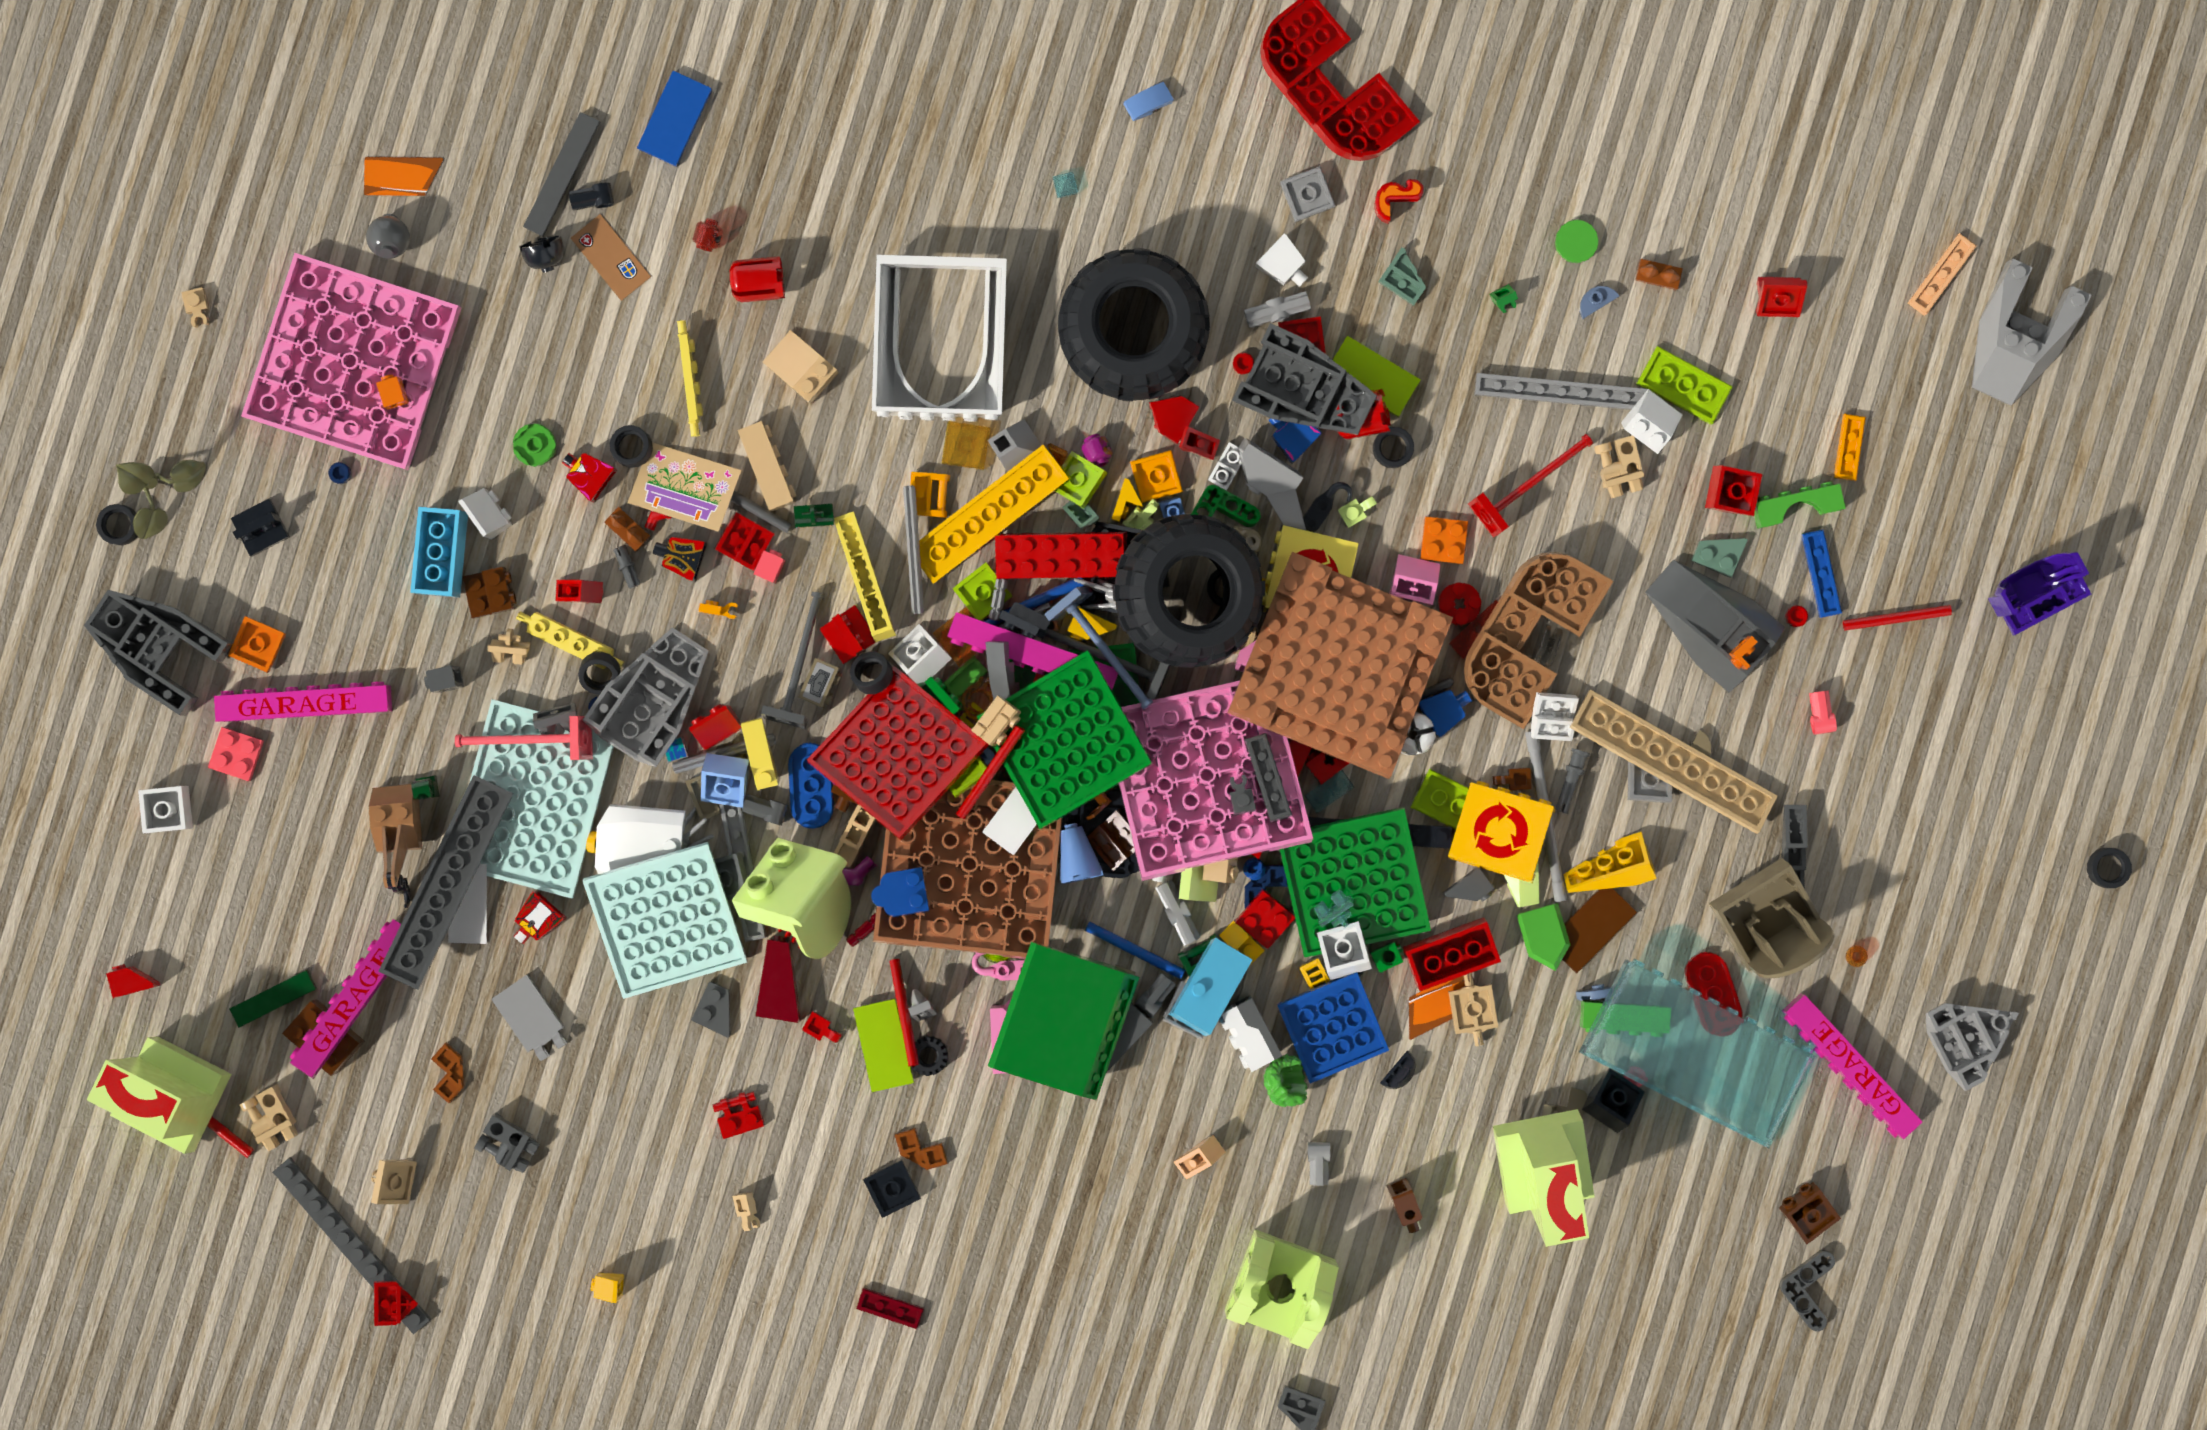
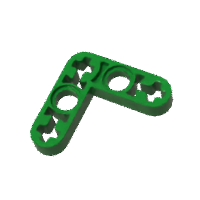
(1219, 504)

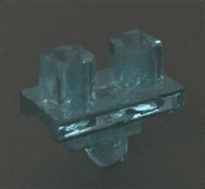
(1342, 903)

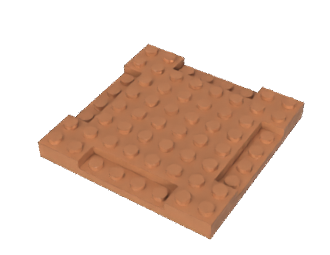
(1340, 665)
(973, 886)

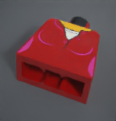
(588, 474)

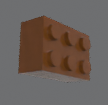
(307, 1020)

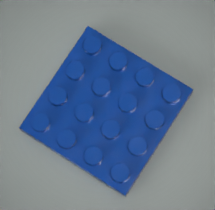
(1333, 1027)

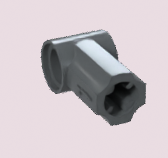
(771, 810)
(1152, 998)

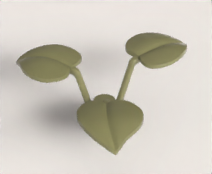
(135, 477)

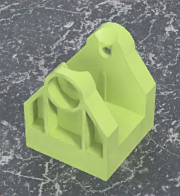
(1300, 1313)

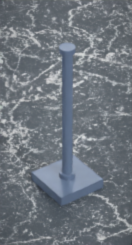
(1070, 605)

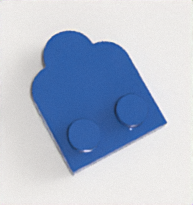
(901, 893)

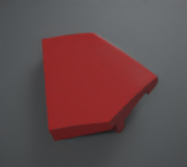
(1172, 416)
(391, 1303)

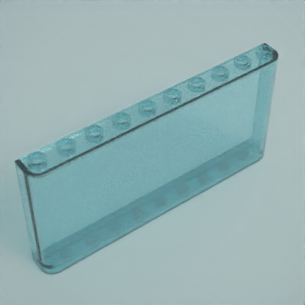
(1697, 1052)

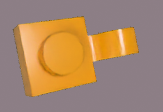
(712, 607)

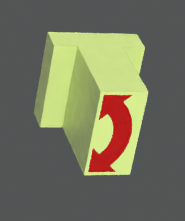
(161, 1093)
(1547, 1172)

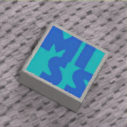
(677, 750)

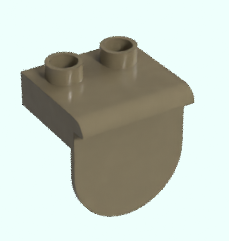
(1773, 922)

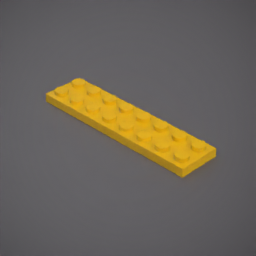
(990, 513)

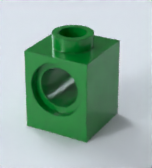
(1377, 956)

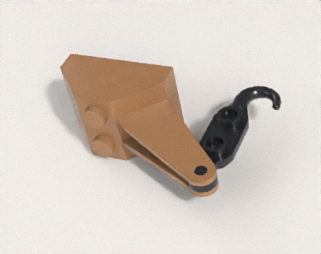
(395, 829)

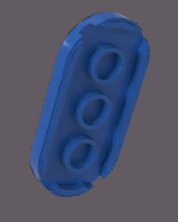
(809, 790)

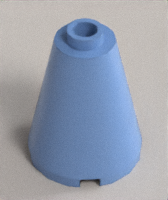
(1077, 856)

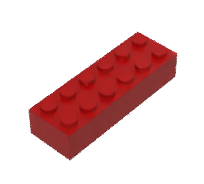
(1058, 554)

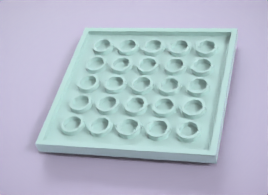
(665, 920)

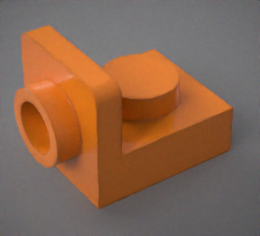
(1744, 648)

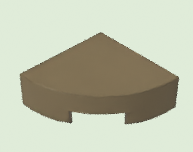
(1702, 743)

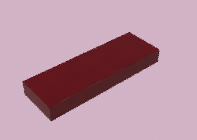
(890, 1308)

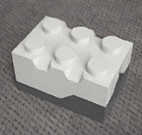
(1249, 1034)

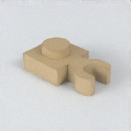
(196, 302)

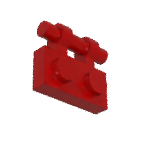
(741, 1121)

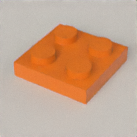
(1443, 540)
(257, 644)

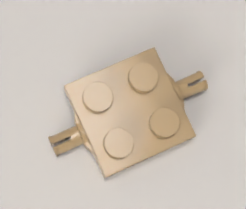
(1473, 1009)

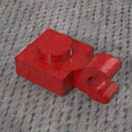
(818, 1026)

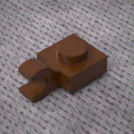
(1517, 779)

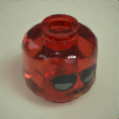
(707, 235)

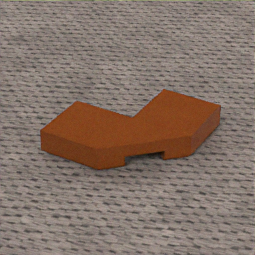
(452, 1063)
(927, 1157)

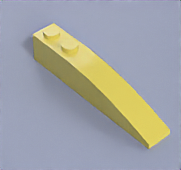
(864, 577)

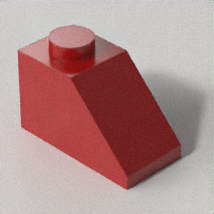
(579, 591)
(129, 980)

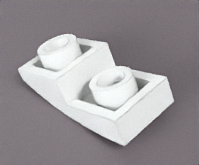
(1226, 467)

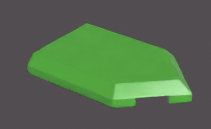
(1544, 935)

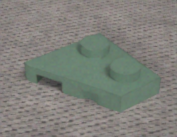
(1403, 278)
(1719, 555)

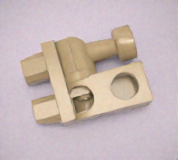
(1626, 469)
(276, 1118)

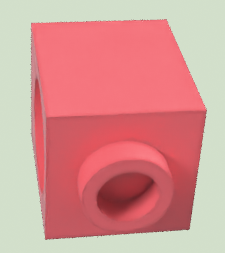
(770, 566)

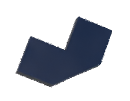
(1273, 877)

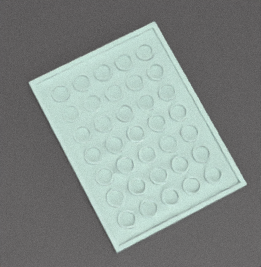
(552, 803)

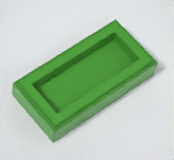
(965, 676)

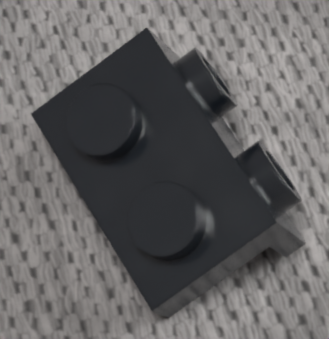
(1030, 621)

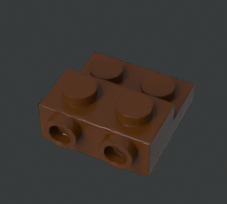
(489, 592)
(1809, 1212)

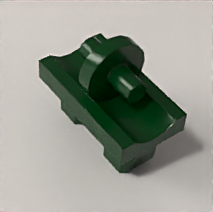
(814, 515)

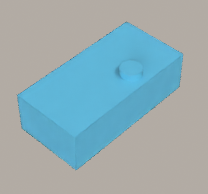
(439, 552)
(1210, 987)

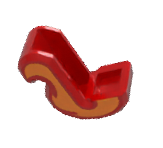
(1396, 193)

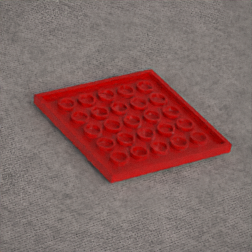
(897, 753)

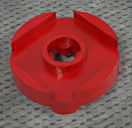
(1471, 601)

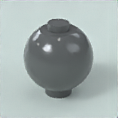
(388, 236)

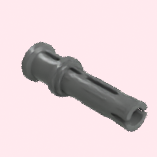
(1574, 770)

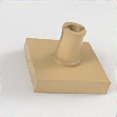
(393, 1181)

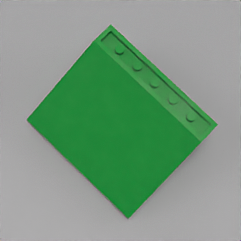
(1063, 1021)

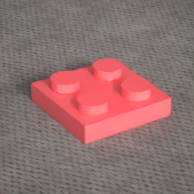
(235, 754)

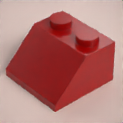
(1733, 490)

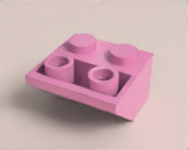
(1415, 580)

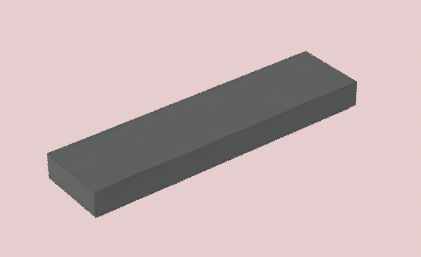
(1268, 777)

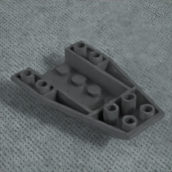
(1712, 621)

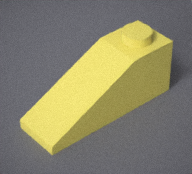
(759, 754)

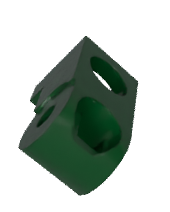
(425, 788)

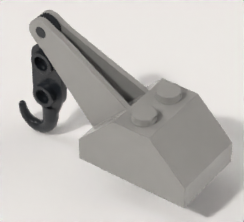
(1279, 483)

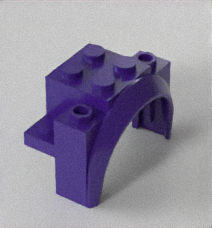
(2035, 591)

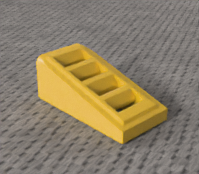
(1309, 965)

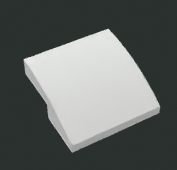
(1553, 716)

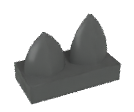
(546, 720)

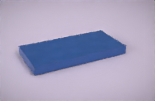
(674, 118)

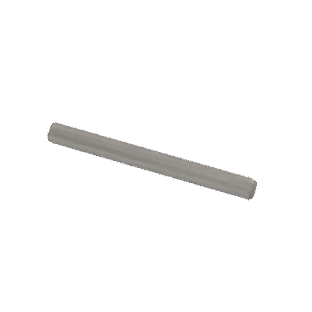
(913, 549)

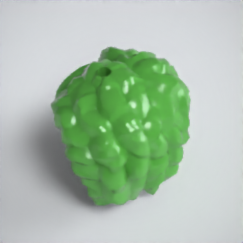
(1286, 1081)

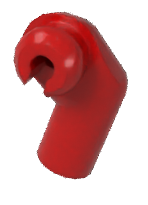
(653, 519)

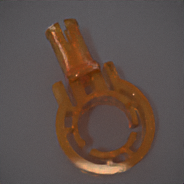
(982, 690)

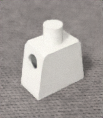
(1283, 262)

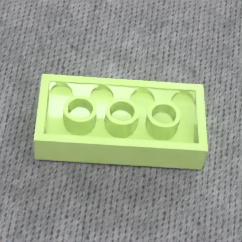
(1195, 888)

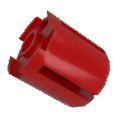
(757, 279)
(1376, 421)

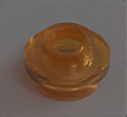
(1862, 959)

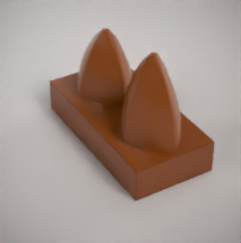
(1658, 274)
(627, 529)

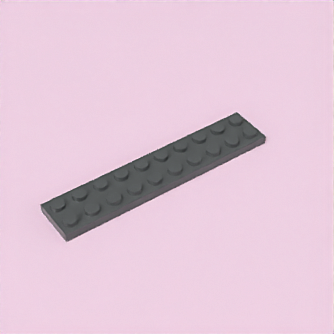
(446, 882)

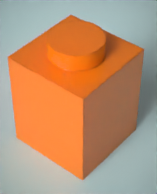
(392, 392)

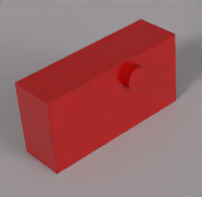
(1451, 954)

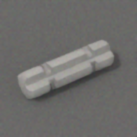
(998, 599)

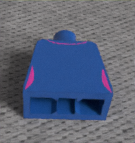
(1293, 438)

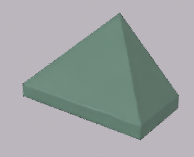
(1082, 517)

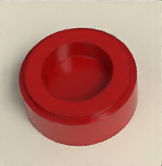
(1243, 363)
(1796, 616)

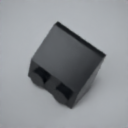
(1613, 1101)

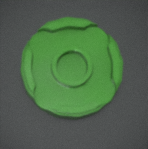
(1576, 241)
(534, 445)

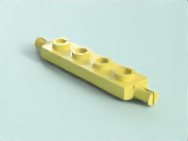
(690, 368)
(564, 637)

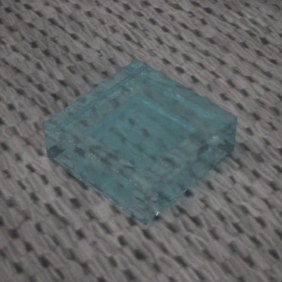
(1065, 185)

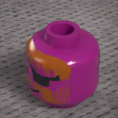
(1097, 450)

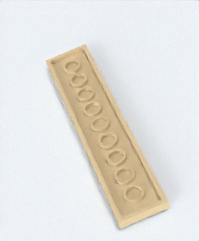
(1673, 761)

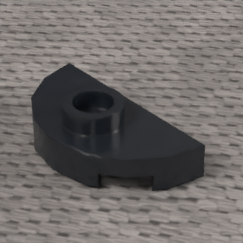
(1400, 1073)

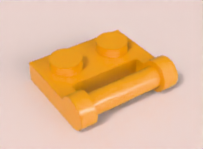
(923, 489)

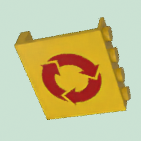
(1501, 831)

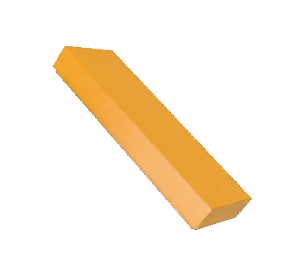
(1849, 447)

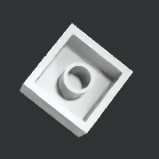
(165, 809)

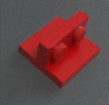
(1780, 296)
(848, 634)

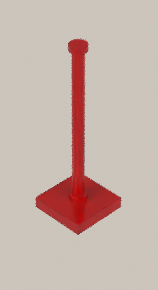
(1490, 515)

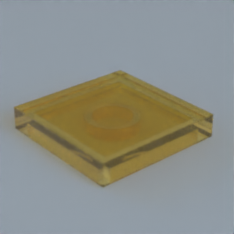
(965, 445)

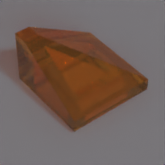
(1058, 453)

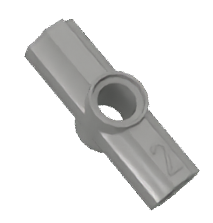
(1277, 309)
(1177, 912)

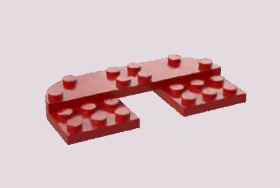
(1350, 127)

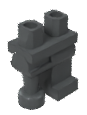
(513, 1143)

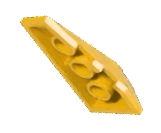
(1620, 866)

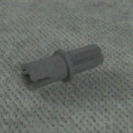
(627, 566)

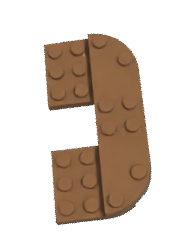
(1545, 586)

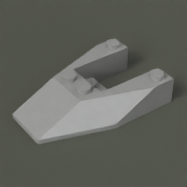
(2013, 347)

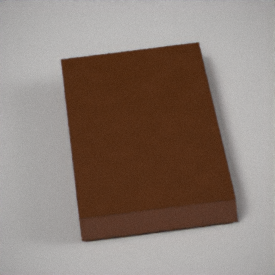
(1594, 926)

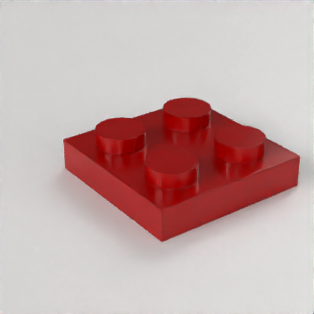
(1265, 919)

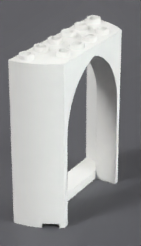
(890, 389)

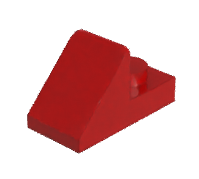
(1199, 443)

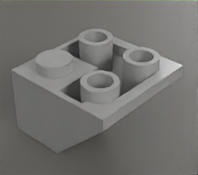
(1014, 444)

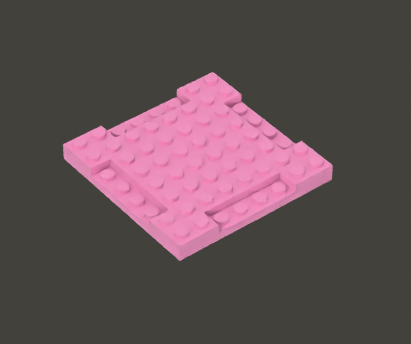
(332, 345)
(1183, 802)

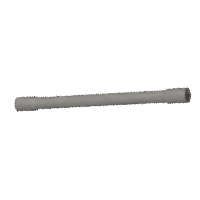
(1558, 883)

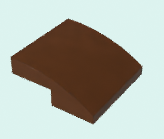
(1113, 840)

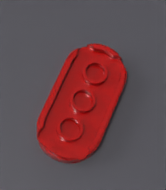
(1712, 978)

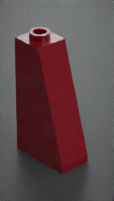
(778, 983)

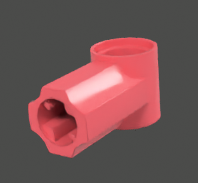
(1822, 718)

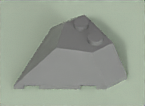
(1968, 1039)

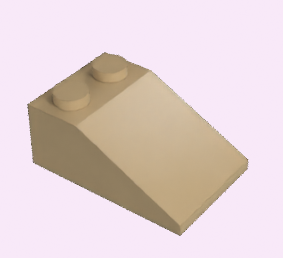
(800, 367)

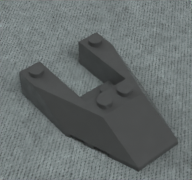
(142, 637)

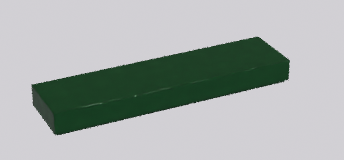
(273, 998)

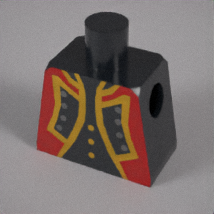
(682, 556)

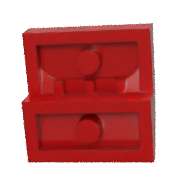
(744, 541)

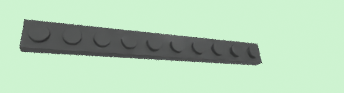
(341, 1233)

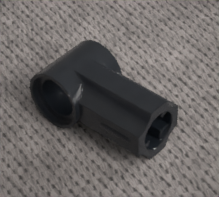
(597, 196)

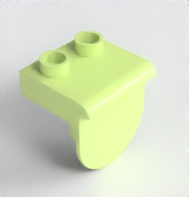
(799, 893)

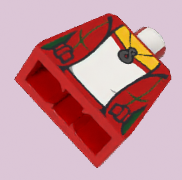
(537, 918)

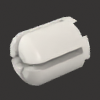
(1424, 738)

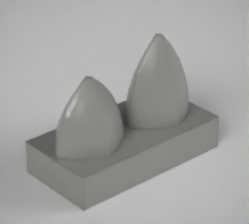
(921, 1008)

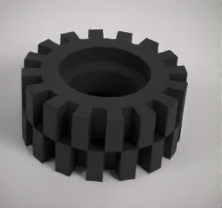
(942, 1055)

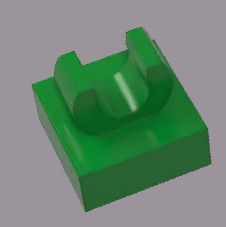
(1503, 297)

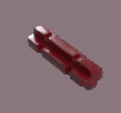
(861, 932)

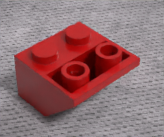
(715, 727)

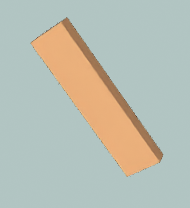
(1942, 274)

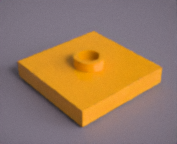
(1156, 476)

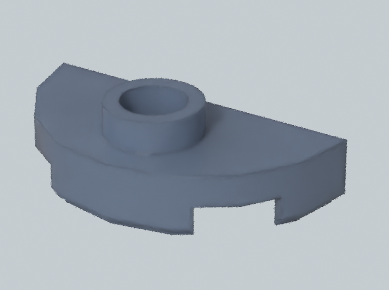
(1596, 299)
(1597, 992)

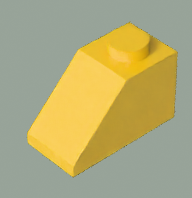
(1099, 624)
(608, 1286)

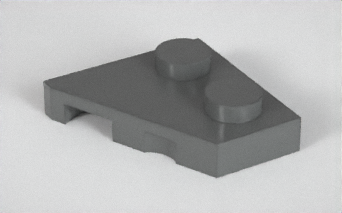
(714, 1009)
(1301, 1407)

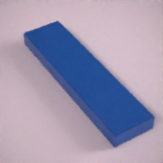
(1821, 573)

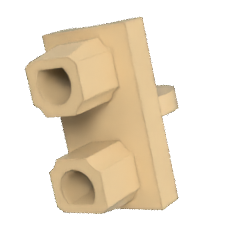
(509, 644)

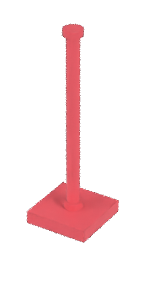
(579, 738)

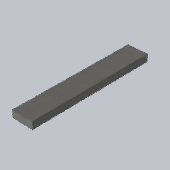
(561, 174)

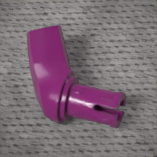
(855, 876)

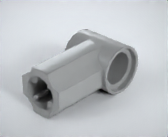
(1319, 1157)

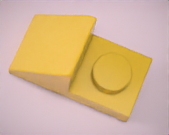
(1126, 495)
(1241, 941)

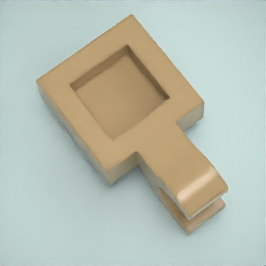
(746, 1208)

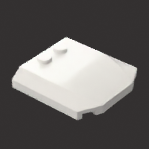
(636, 834)

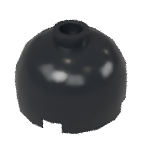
(543, 253)

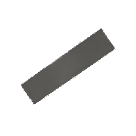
(1000, 670)
(1795, 838)

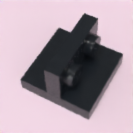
(259, 527)

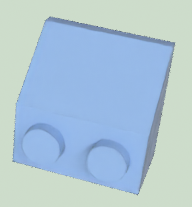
(724, 780)

